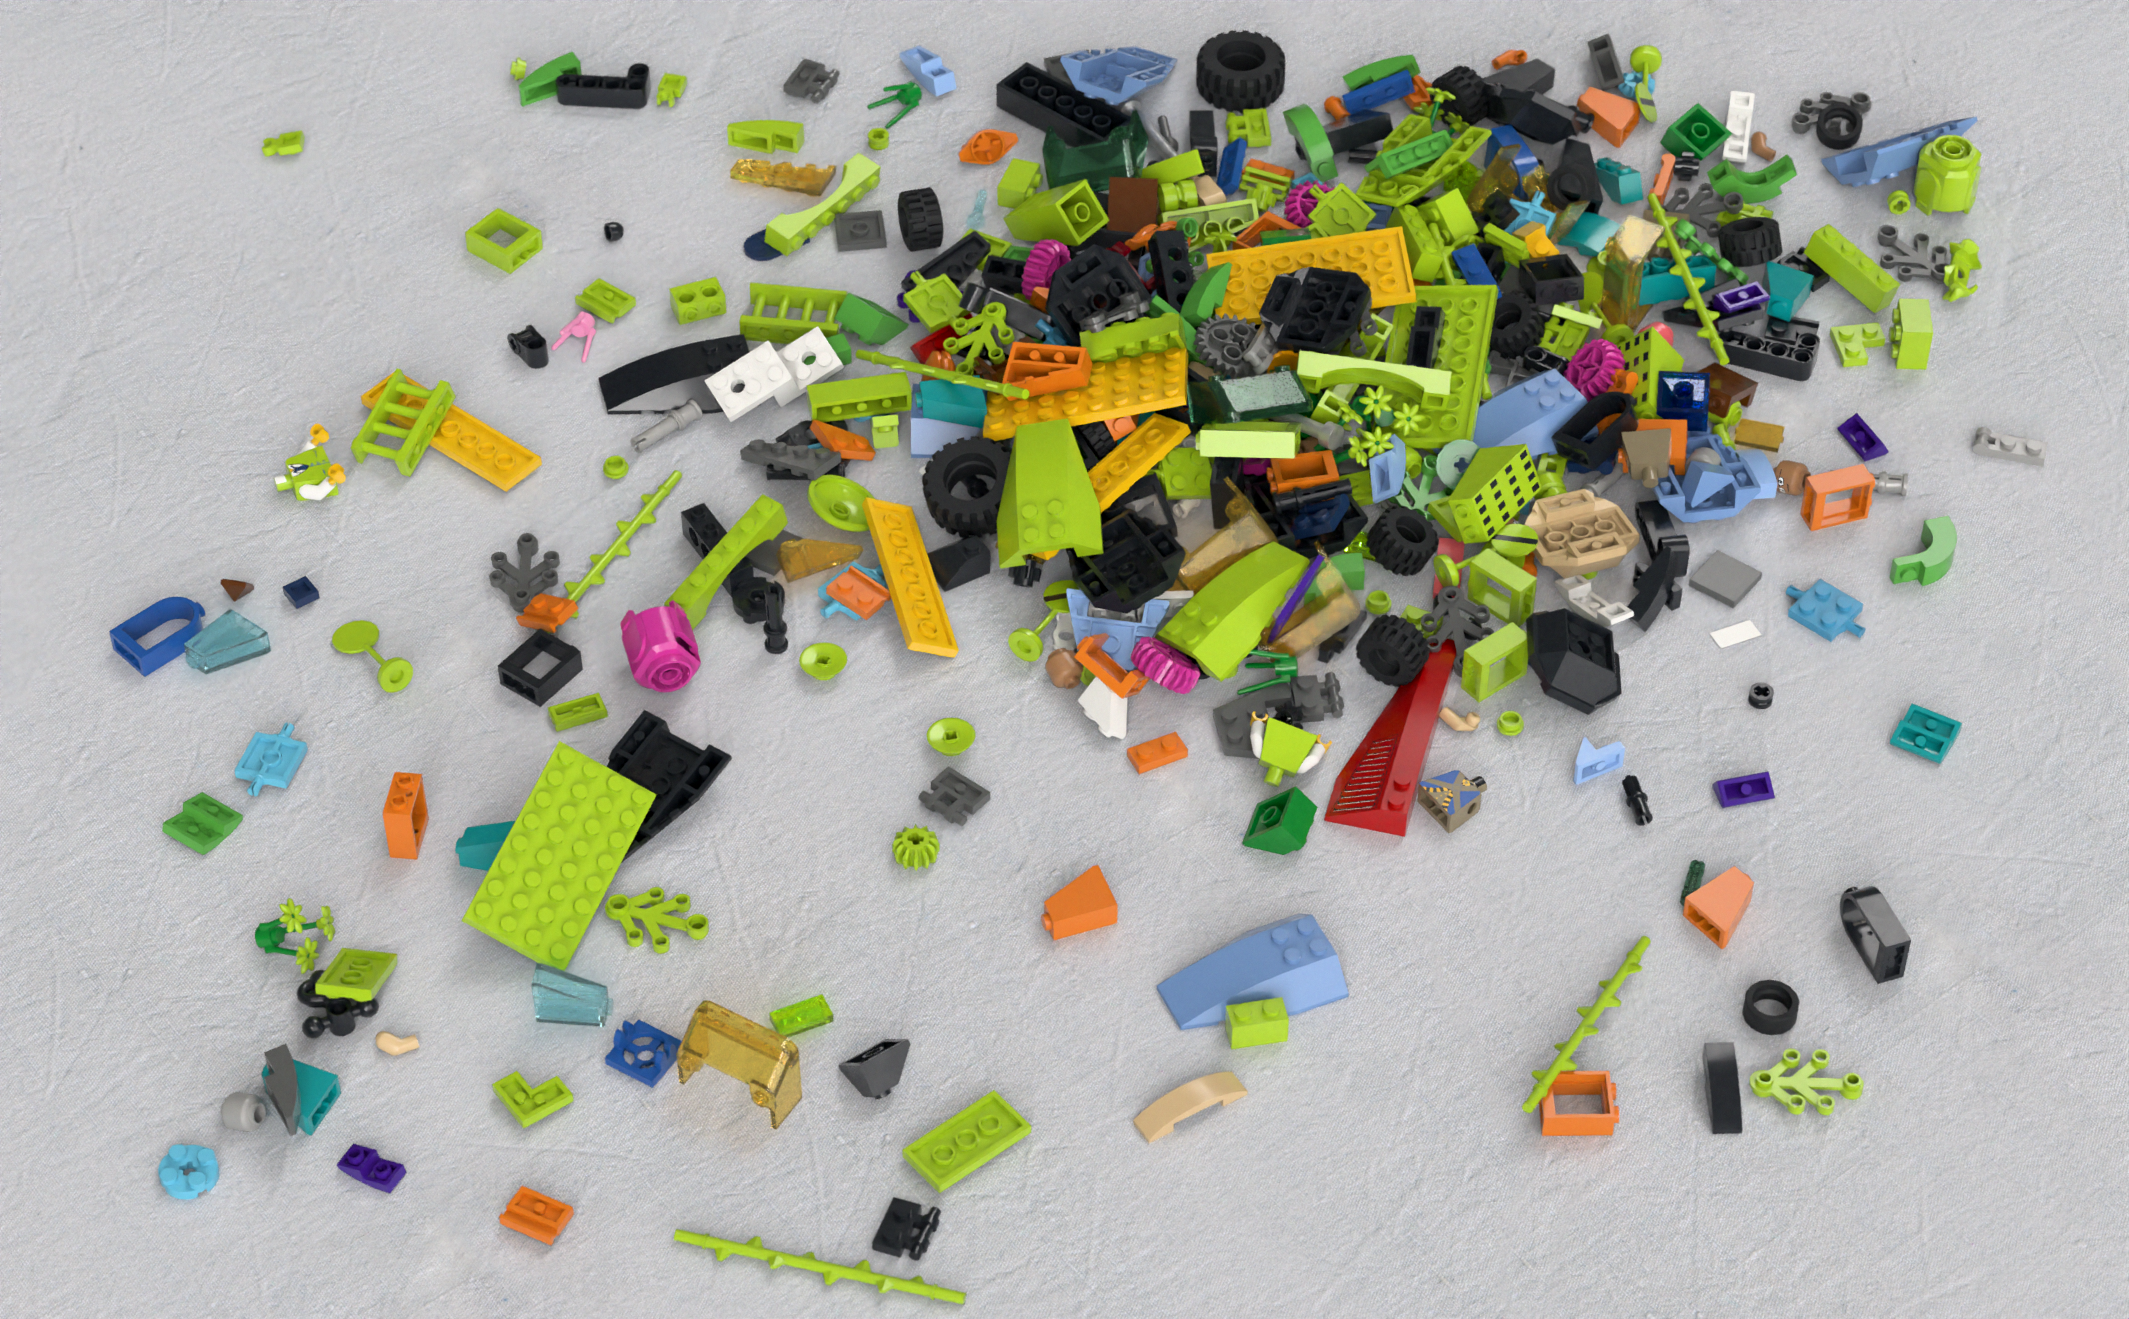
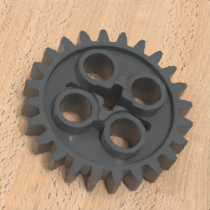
(1223, 343)

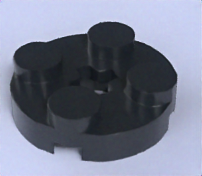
(745, 603)

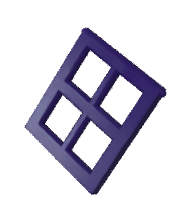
(1295, 598)

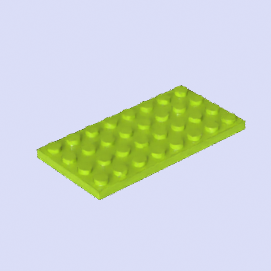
(1461, 351)
(559, 858)

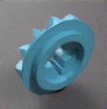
(1631, 79)

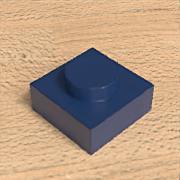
(301, 592)

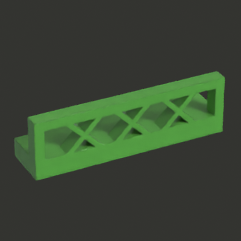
(1411, 155)

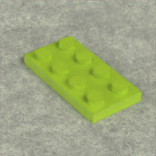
(966, 1141)

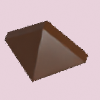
(236, 589)

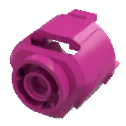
(660, 647)

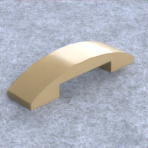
(1187, 1100)

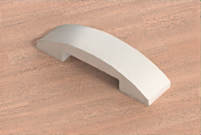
(1739, 125)
(1587, 604)

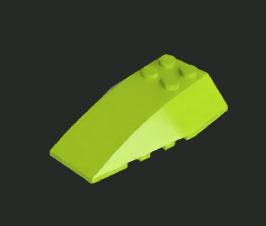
(1421, 180)
(1047, 497)
(1230, 612)

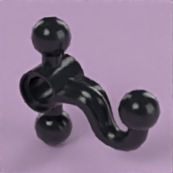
(339, 1010)

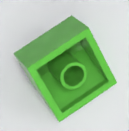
(869, 320)

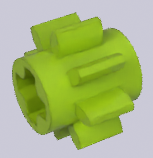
(1263, 196)

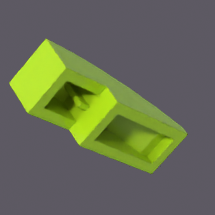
(766, 135)
(1175, 168)

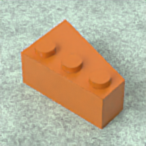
(1047, 368)

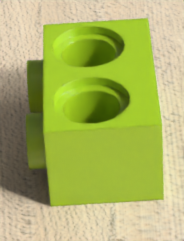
(697, 300)

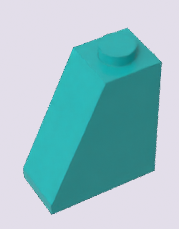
(1786, 288)
(952, 402)
(481, 844)
(317, 1094)

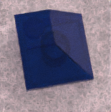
(1684, 398)

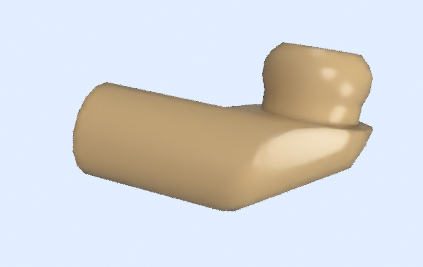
(1458, 723)
(394, 1045)

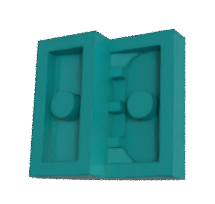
(1590, 234)
(1926, 733)

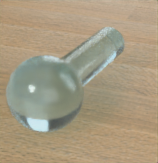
(976, 219)

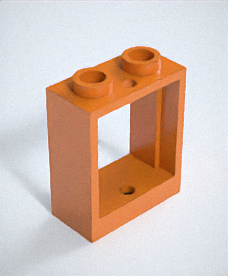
(1267, 222)
(1303, 465)
(1821, 515)
(404, 814)
(1580, 1124)

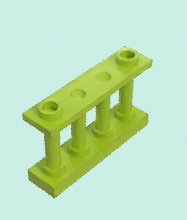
(787, 330)
(418, 437)

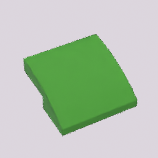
(202, 823)

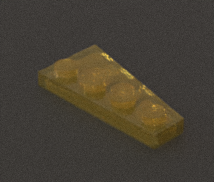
(784, 176)

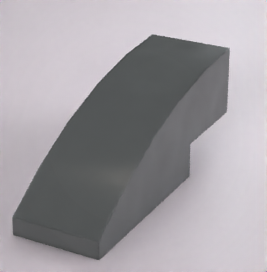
(1606, 62)
(283, 1086)

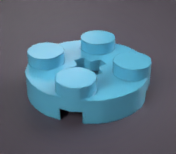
(188, 1157)

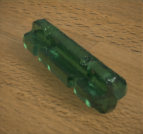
(1693, 879)

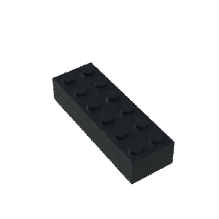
(1049, 101)

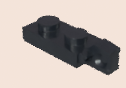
(1340, 639)

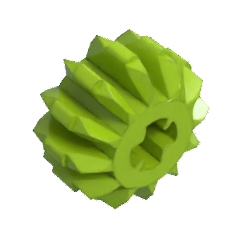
(915, 847)

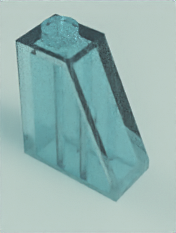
(226, 643)
(569, 998)

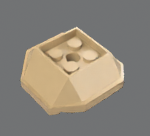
(1580, 533)

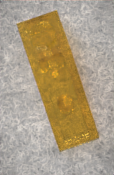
(810, 557)

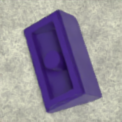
(1740, 297)
(1862, 438)
(1744, 789)

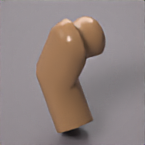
(1759, 147)

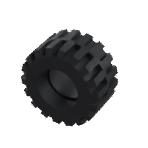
(1467, 89)
(920, 219)
(1750, 241)
(1525, 333)
(1402, 540)
(1392, 650)

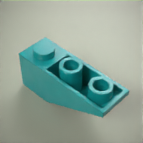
(1619, 181)

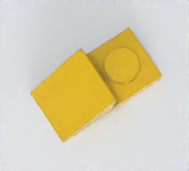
(1537, 242)

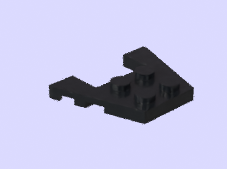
(1723, 323)

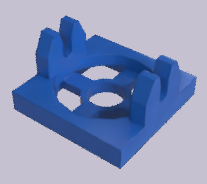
(661, 1060)

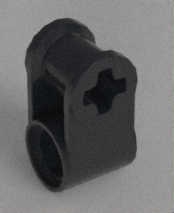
(530, 347)
(1543, 360)

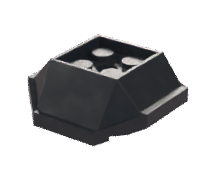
(1530, 113)
(1090, 276)
(1314, 309)
(1573, 659)

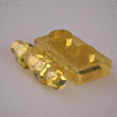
(1537, 181)

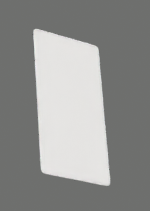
(1735, 634)

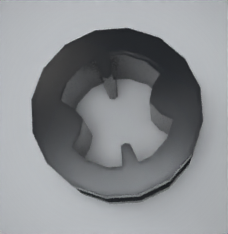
(1764, 698)

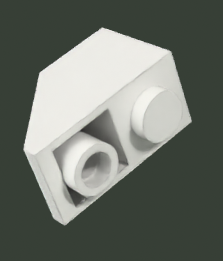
(1105, 708)

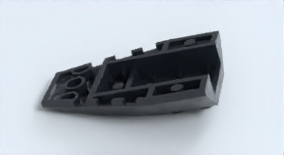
(672, 377)
(1260, 497)
(1135, 564)
(666, 766)

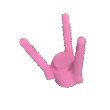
(580, 327)

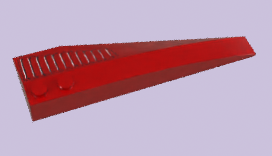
(1385, 770)

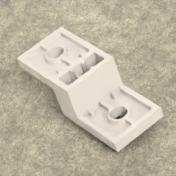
(774, 374)

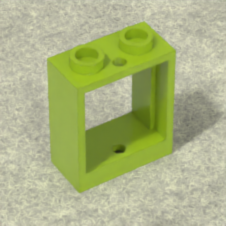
(508, 258)
(1507, 575)
(1482, 680)

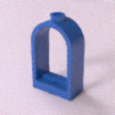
(1523, 161)
(147, 661)

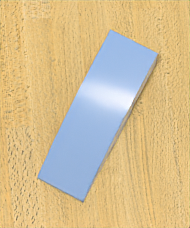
(929, 70)
(1388, 470)
(1762, 470)

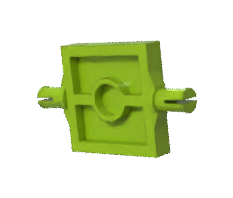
(1340, 211)
(935, 301)
(1184, 474)

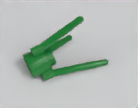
(908, 94)
(1284, 665)

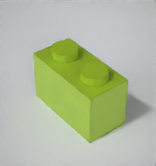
(1018, 183)
(1256, 1023)

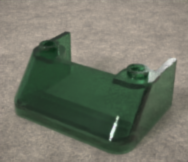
(1097, 162)
(1248, 397)

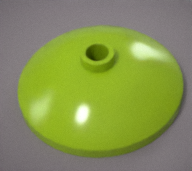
(839, 502)

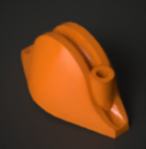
(987, 146)
(939, 360)

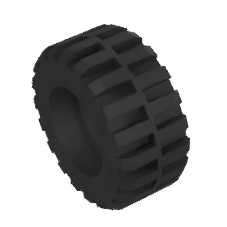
(1240, 71)
(955, 464)

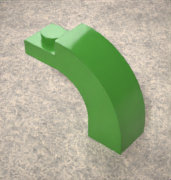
(1311, 136)
(1753, 186)
(1932, 564)
(1352, 570)

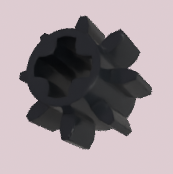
(1686, 166)
(1025, 574)
(1292, 712)

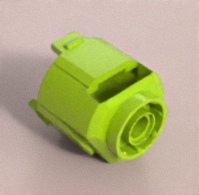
(1947, 175)

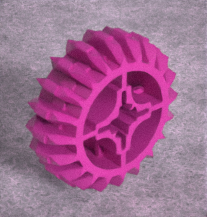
(1302, 203)
(1042, 262)
(1593, 366)
(1165, 665)

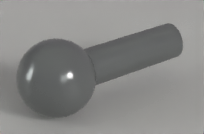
(1165, 132)

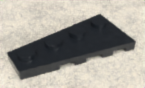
(955, 262)

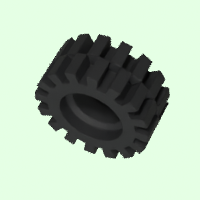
(1097, 438)

